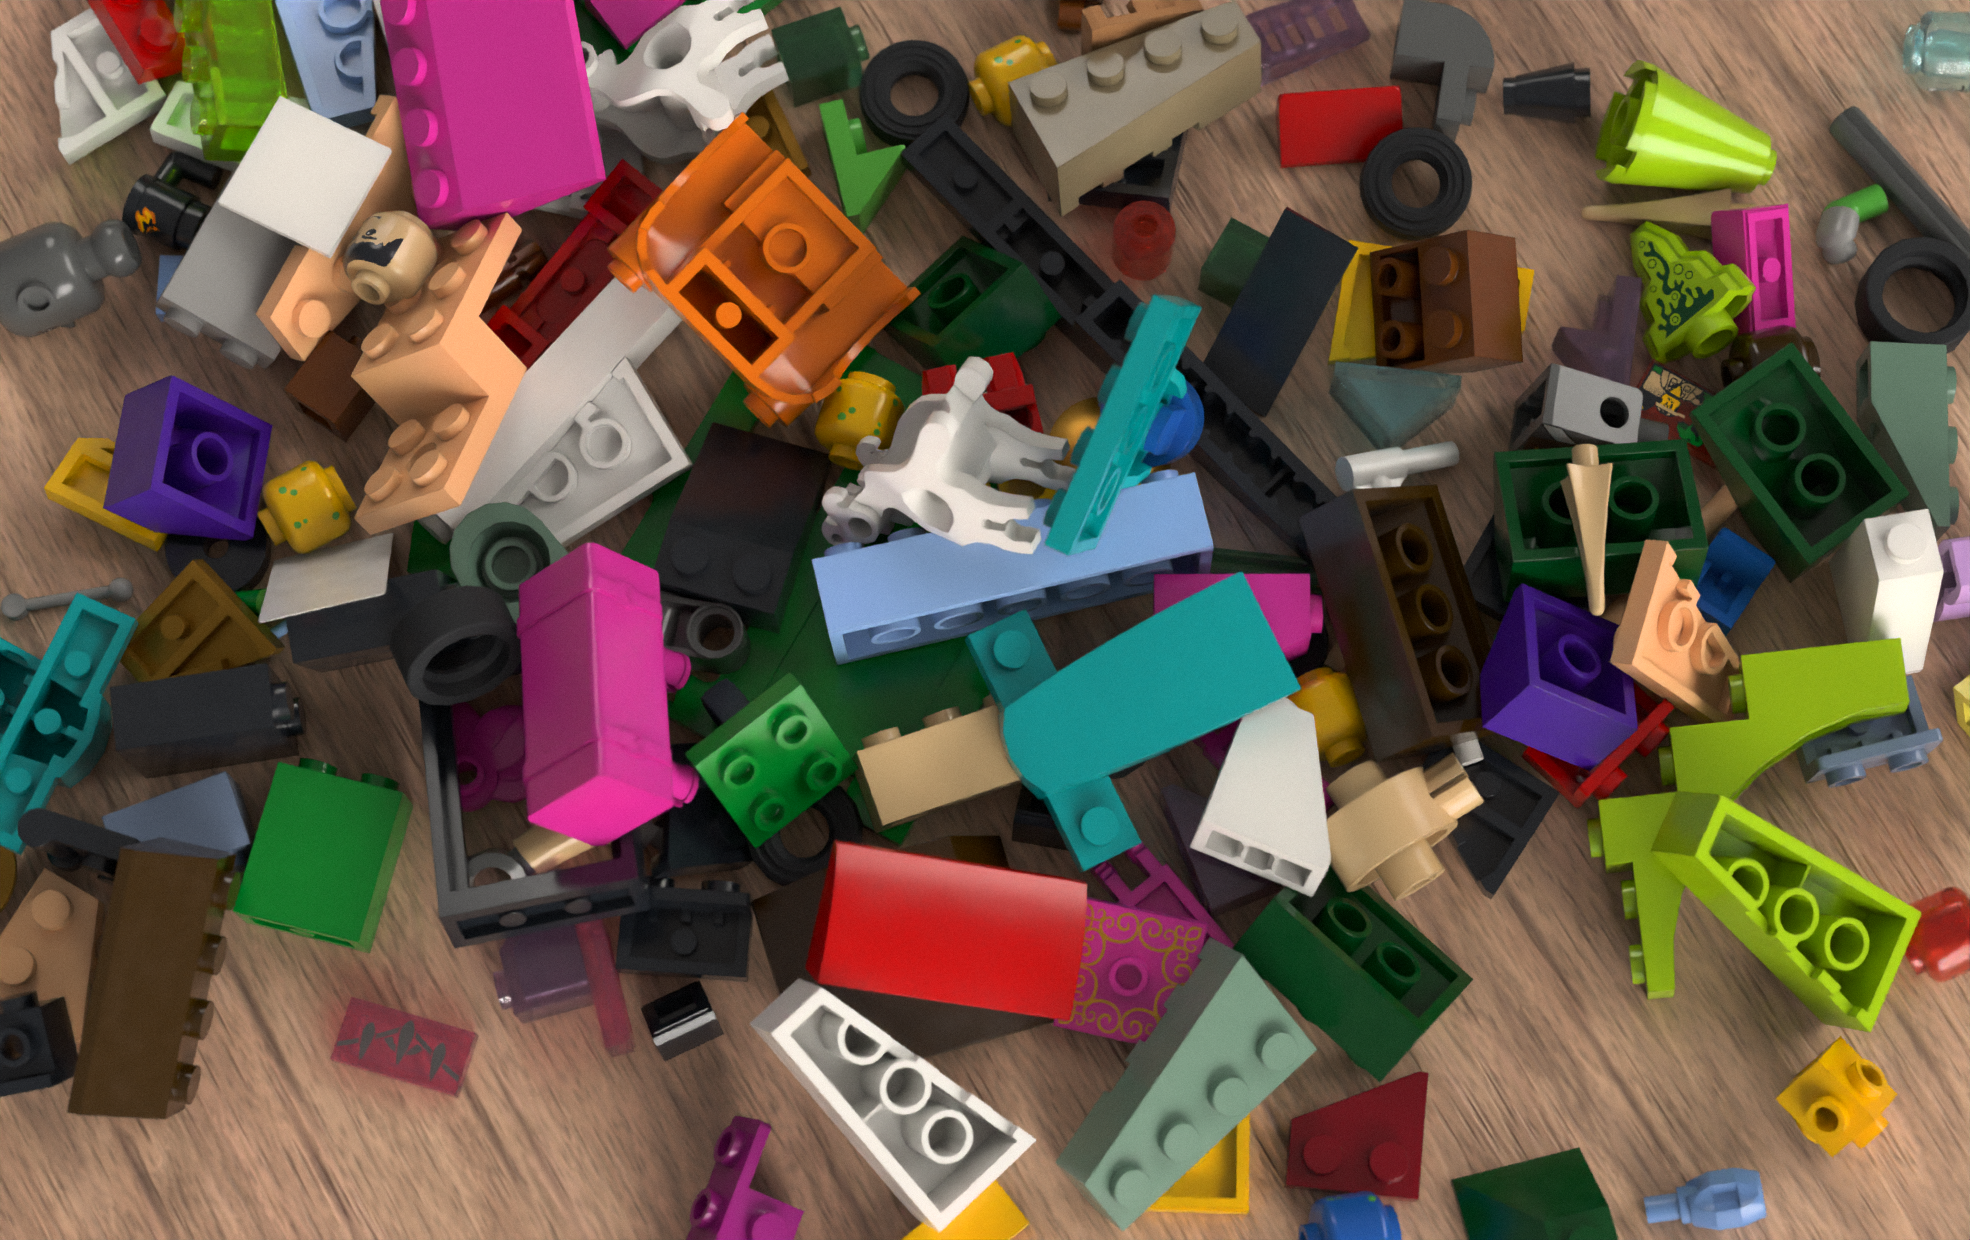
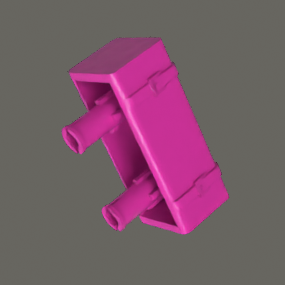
(598, 697)

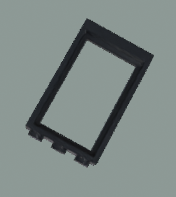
(521, 903)

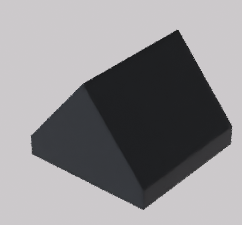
(1034, 823)
(681, 1020)

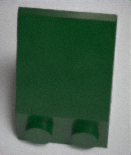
(1794, 461)

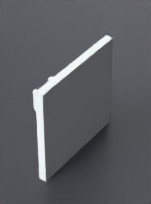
(305, 177)

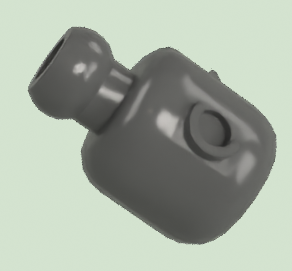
(58, 275)

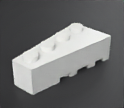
(899, 1112)

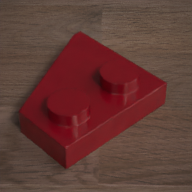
(1362, 1142)

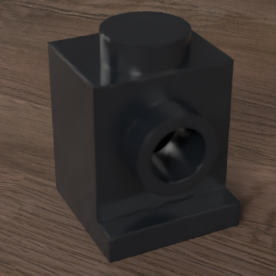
(34, 1043)

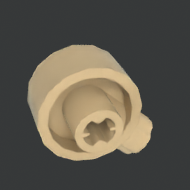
(1393, 823)

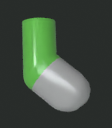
(1841, 221)

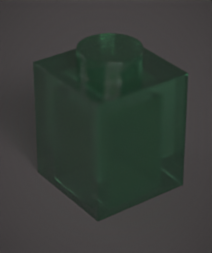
(820, 55)
(1231, 262)

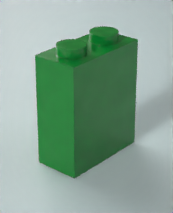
(324, 854)

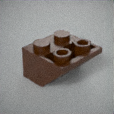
(1447, 303)

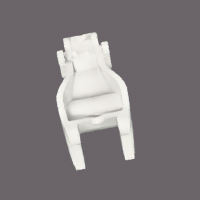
(674, 85)
(940, 471)

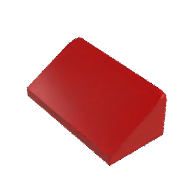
(1335, 124)

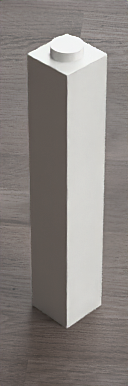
(558, 387)

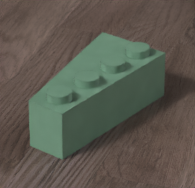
(1184, 1087)

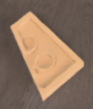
(1670, 643)

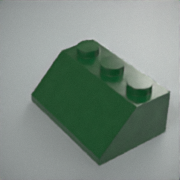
(1648, 500)
(1353, 969)

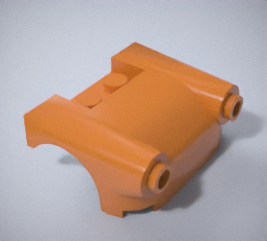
(762, 272)

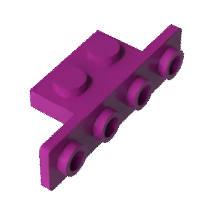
(727, 1204)

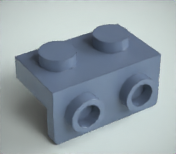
(1894, 740)

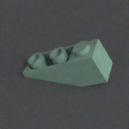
(1905, 417)

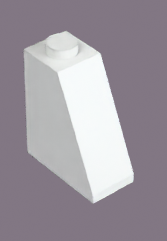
(1890, 582)
(1270, 800)

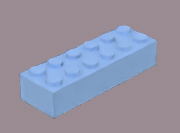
(935, 590)

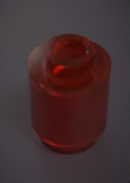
(1143, 240)

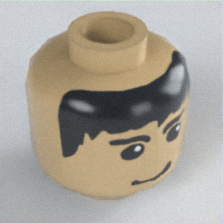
(390, 257)

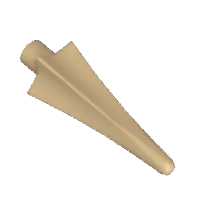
(1678, 214)
(1587, 500)

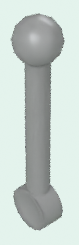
(17, 607)

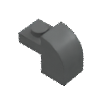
(1445, 50)

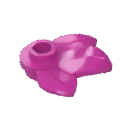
(494, 751)

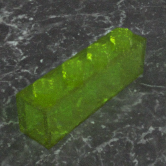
(232, 69)

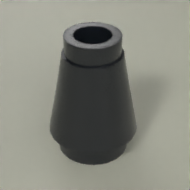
(1549, 94)

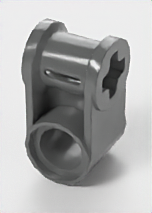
(688, 623)

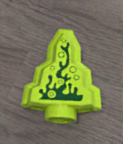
(1686, 296)

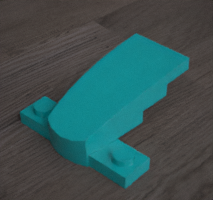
(1125, 703)
(56, 709)

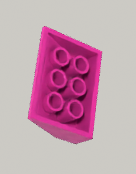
(491, 105)

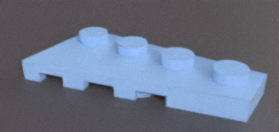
(333, 55)

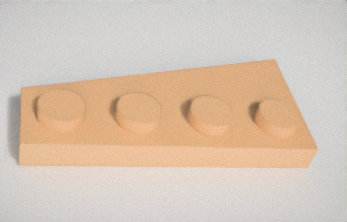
(313, 289)

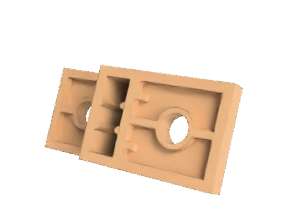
(439, 379)

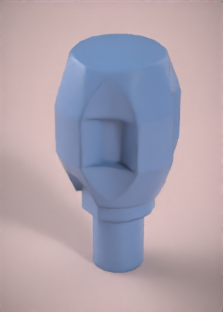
(1712, 1200)

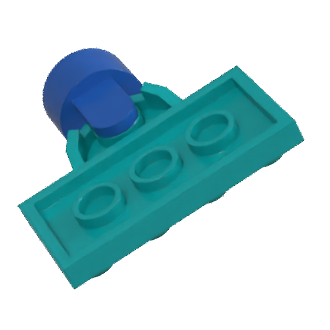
(1144, 422)

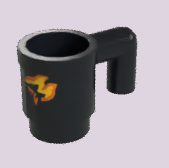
(164, 211)

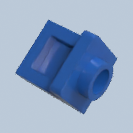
(1730, 578)

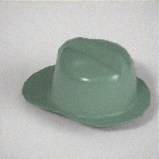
(501, 549)

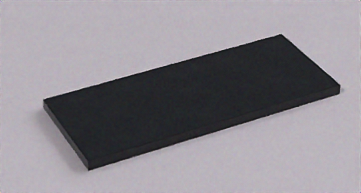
(1278, 309)

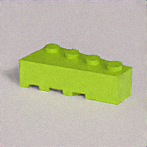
(1795, 909)

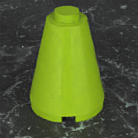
(1679, 138)

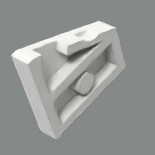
(95, 88)

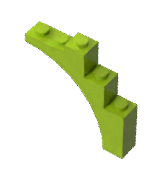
(1785, 704)

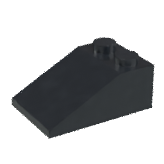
(743, 524)

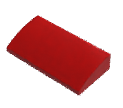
(949, 931)

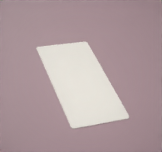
(327, 577)

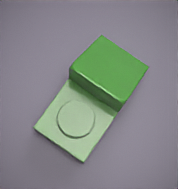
(860, 176)

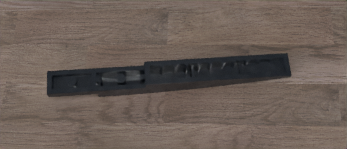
(1095, 318)

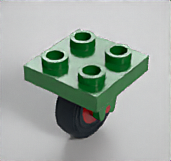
(768, 755)

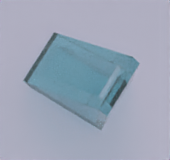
(1392, 402)

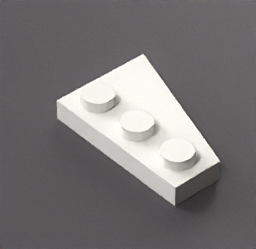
(604, 461)

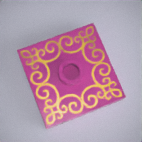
(1131, 968)

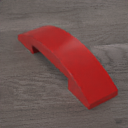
(577, 268)

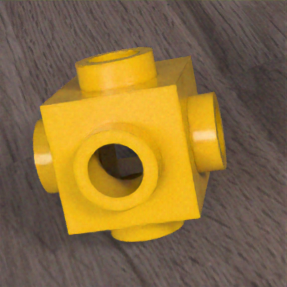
(1838, 1099)

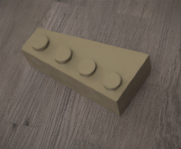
(1131, 99)

